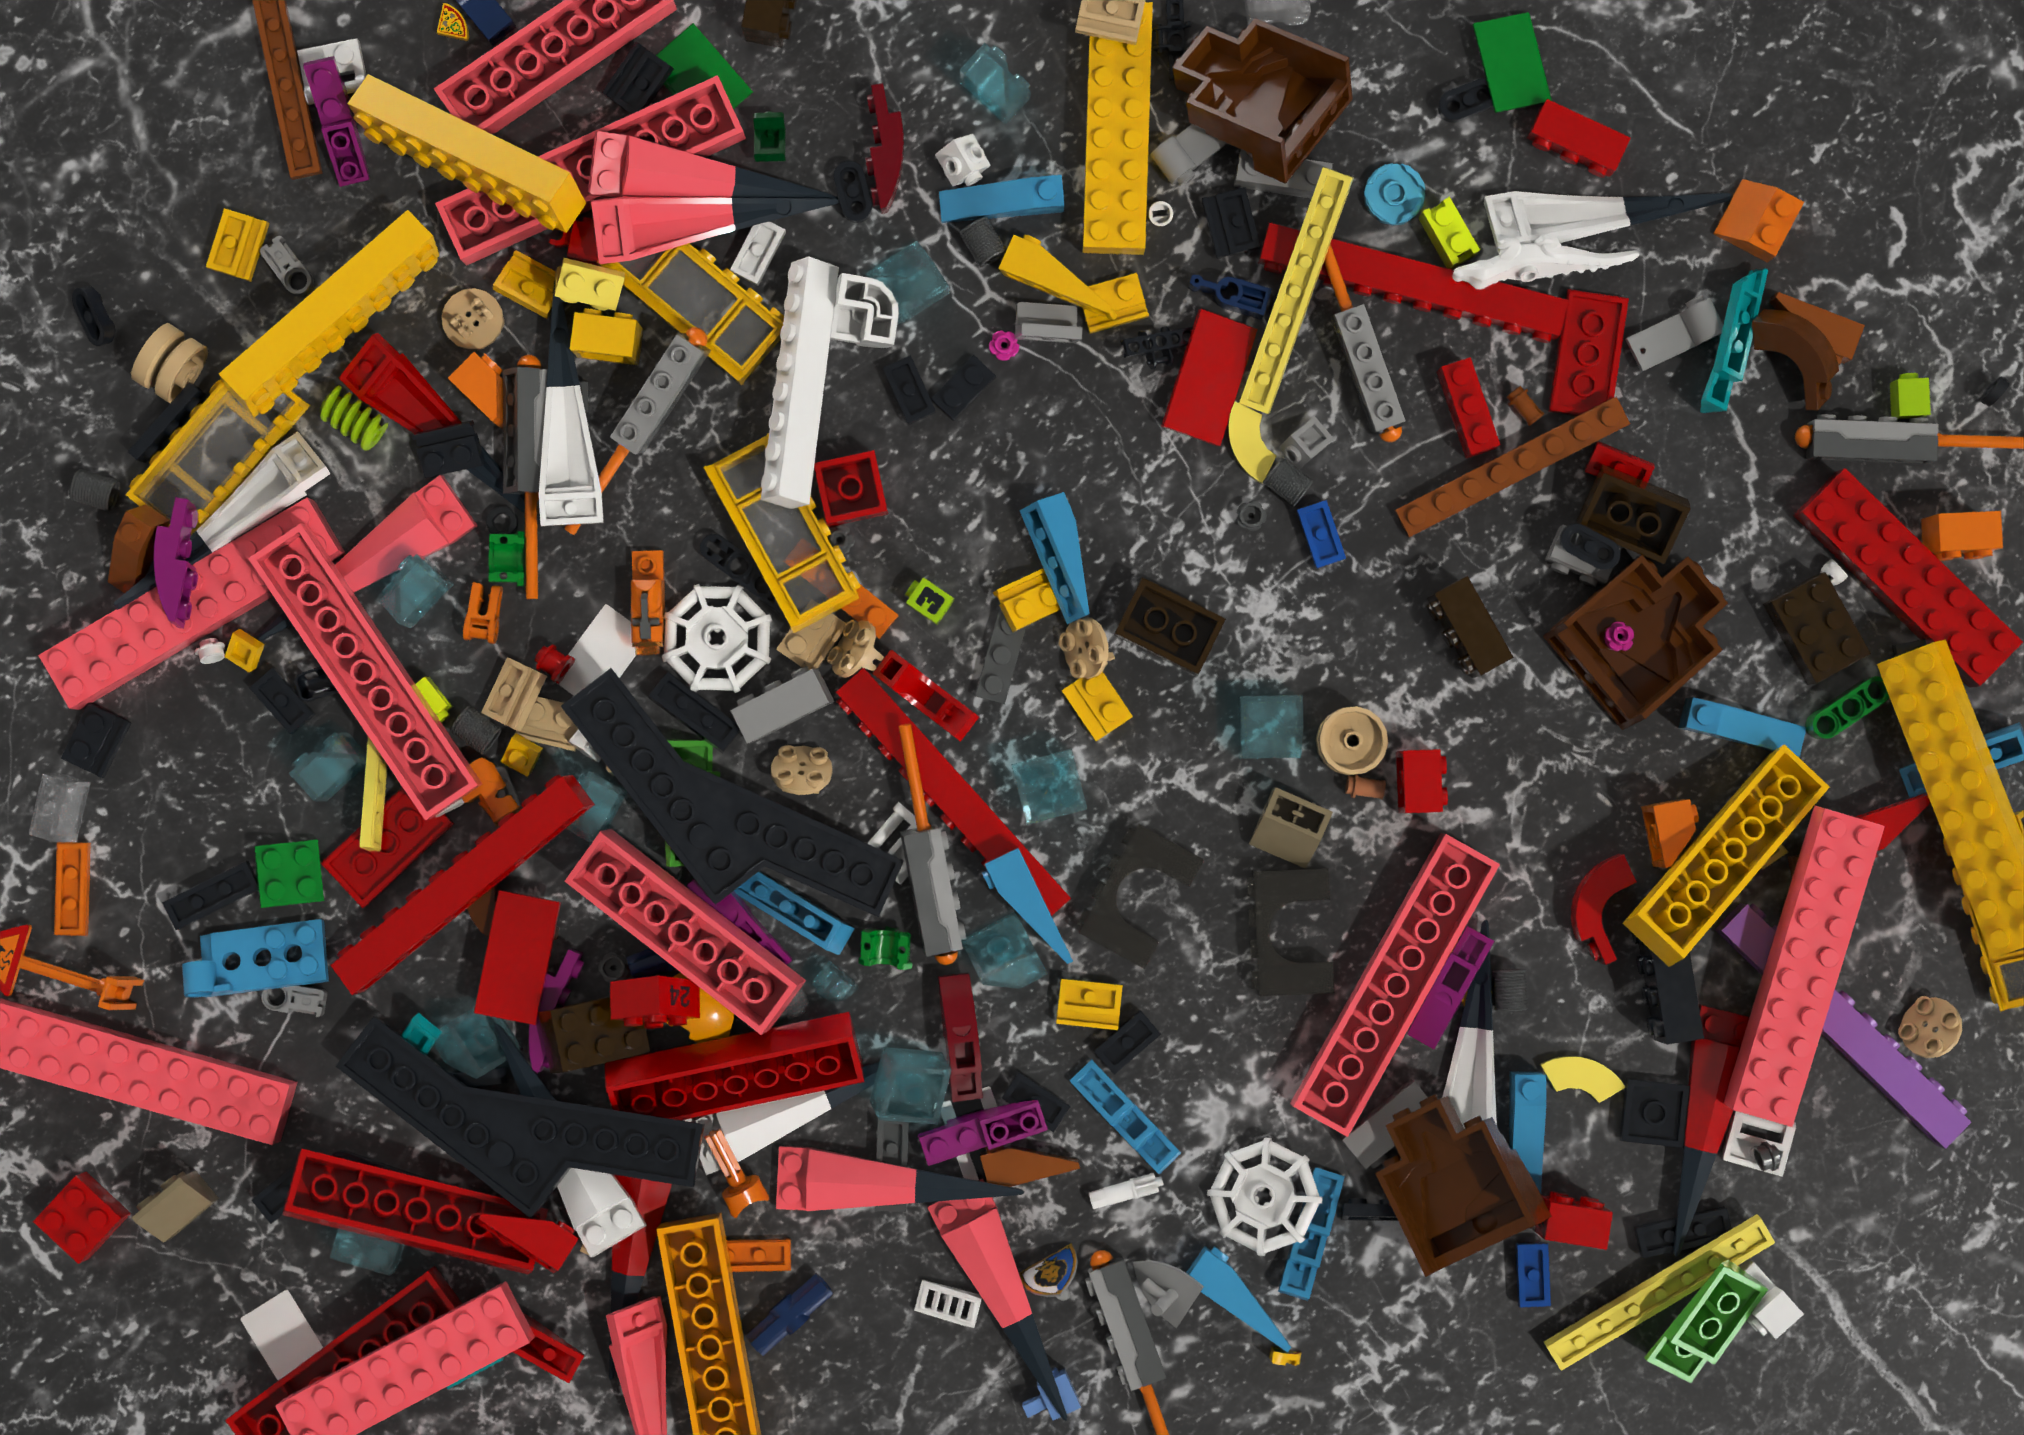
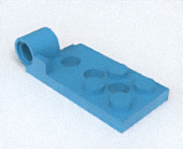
(213, 979)

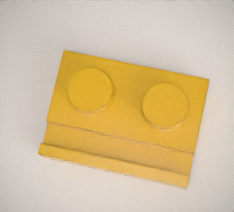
(237, 245)
(527, 283)
(1124, 297)
(1027, 600)
(1097, 705)
(1089, 1004)

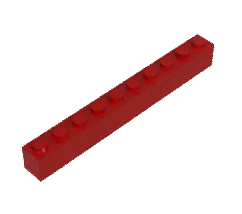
(1427, 287)
(941, 782)
(462, 884)

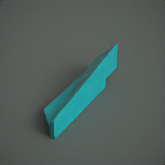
(1734, 341)

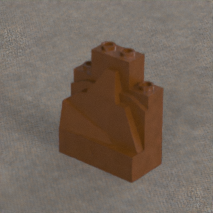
(1264, 93)
(1667, 639)
(1456, 1184)

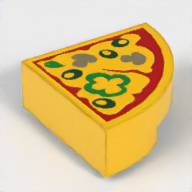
(452, 23)
(1281, 1357)

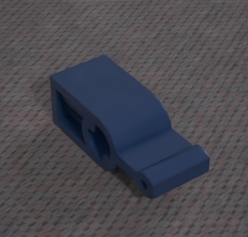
(488, 18)
(1250, 297)

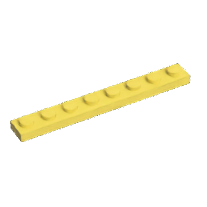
(1296, 290)
(1657, 1292)

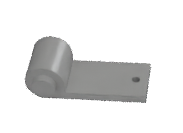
(1184, 153)
(1676, 334)

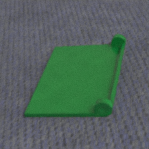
(697, 61)
(1512, 62)

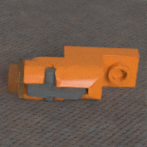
(647, 602)
(496, 792)

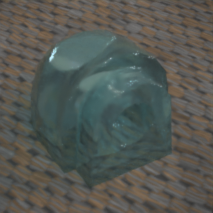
(834, 983)

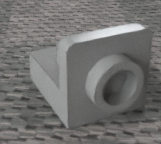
(1306, 443)

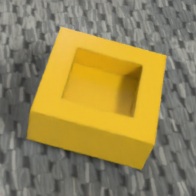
(244, 650)
(521, 755)

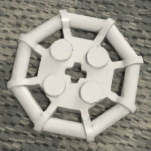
(716, 655)
(1281, 1190)

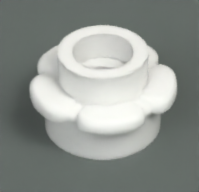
(210, 651)

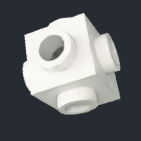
(963, 160)

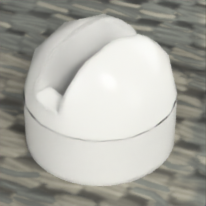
(1160, 220)
(1835, 571)

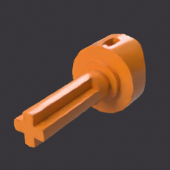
(741, 1189)

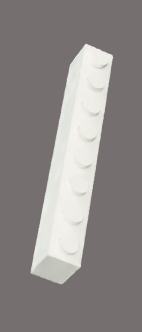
(799, 383)

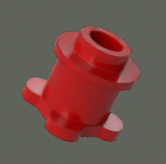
(553, 662)

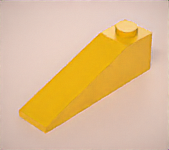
(1036, 267)

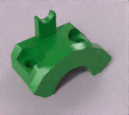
(506, 558)
(885, 948)

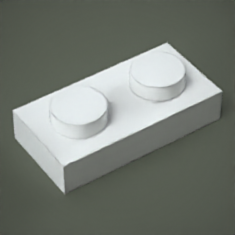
(758, 251)

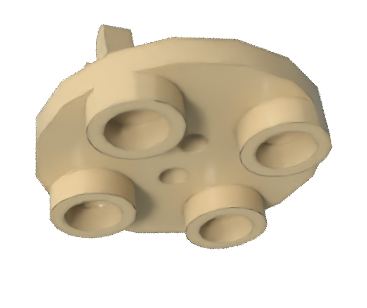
(483, 309)
(1085, 648)
(855, 649)
(801, 769)
(1937, 1014)

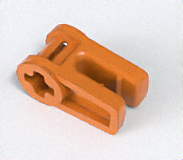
(489, 620)

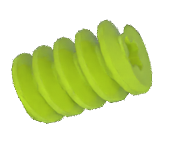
(351, 419)

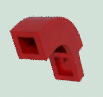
(925, 695)
(1590, 900)

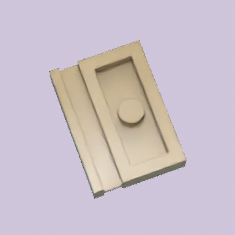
(1111, 19)
(812, 643)
(514, 694)
(549, 725)

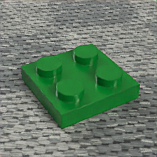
(288, 873)

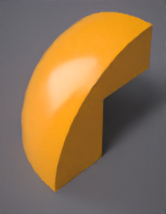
(714, 1019)

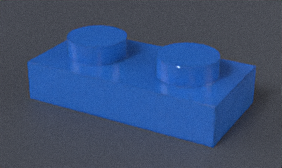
(1321, 534)
(1533, 1274)

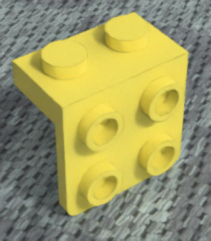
(588, 284)

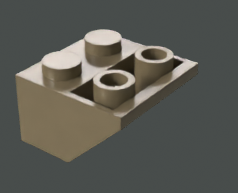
(1290, 827)
(177, 1206)

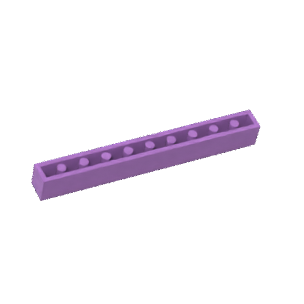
(1859, 1040)

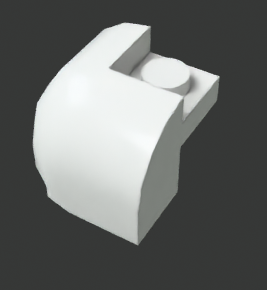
(864, 312)

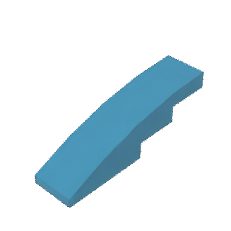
(1125, 1116)
(1306, 1257)

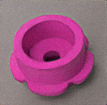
(996, 348)
(1612, 640)

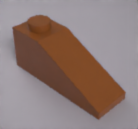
(1839, 331)
(134, 546)
(1019, 1165)

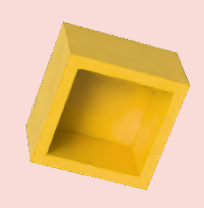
(606, 337)

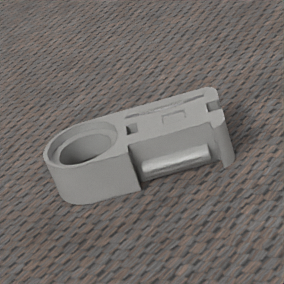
(285, 265)
(300, 999)

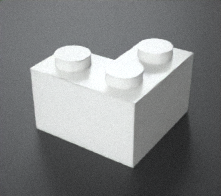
(1775, 1310)

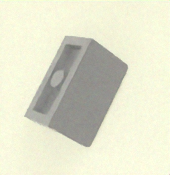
(1047, 323)

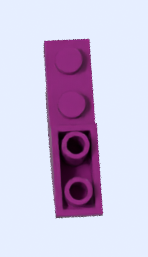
(337, 121)
(173, 574)
(740, 914)
(1450, 987)
(554, 994)
(982, 1129)

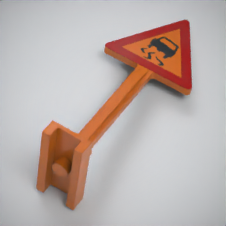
(113, 990)

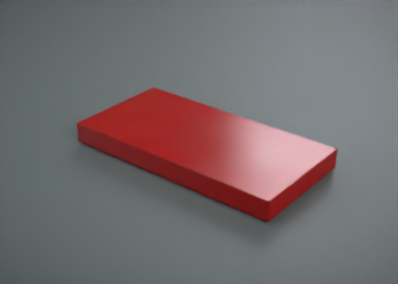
(1588, 352)
(1209, 377)
(404, 840)
(517, 957)

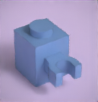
(1067, 1392)

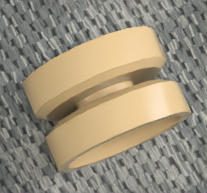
(169, 362)
(1333, 745)

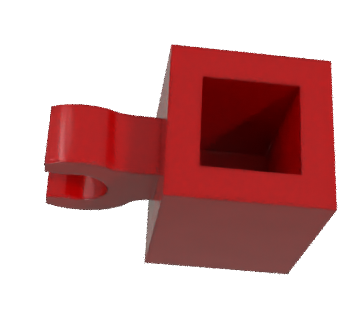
(580, 242)

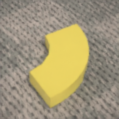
(1247, 442)
(1582, 1074)

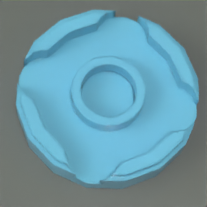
(1394, 194)

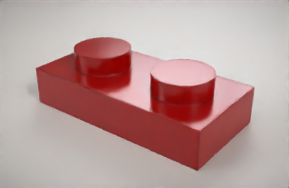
(1619, 461)

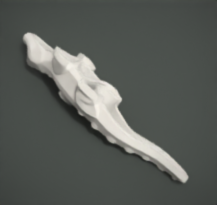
(1536, 261)

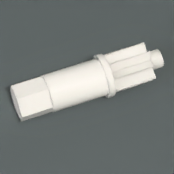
(1126, 1190)

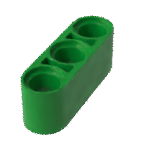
(1833, 711)

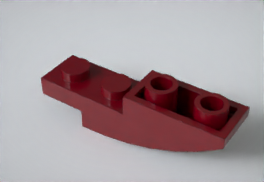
(885, 160)
(961, 1036)

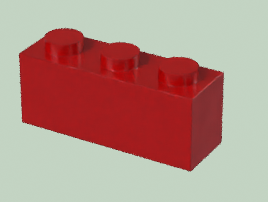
(1578, 139)
(1468, 407)

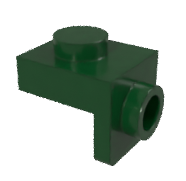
(769, 137)

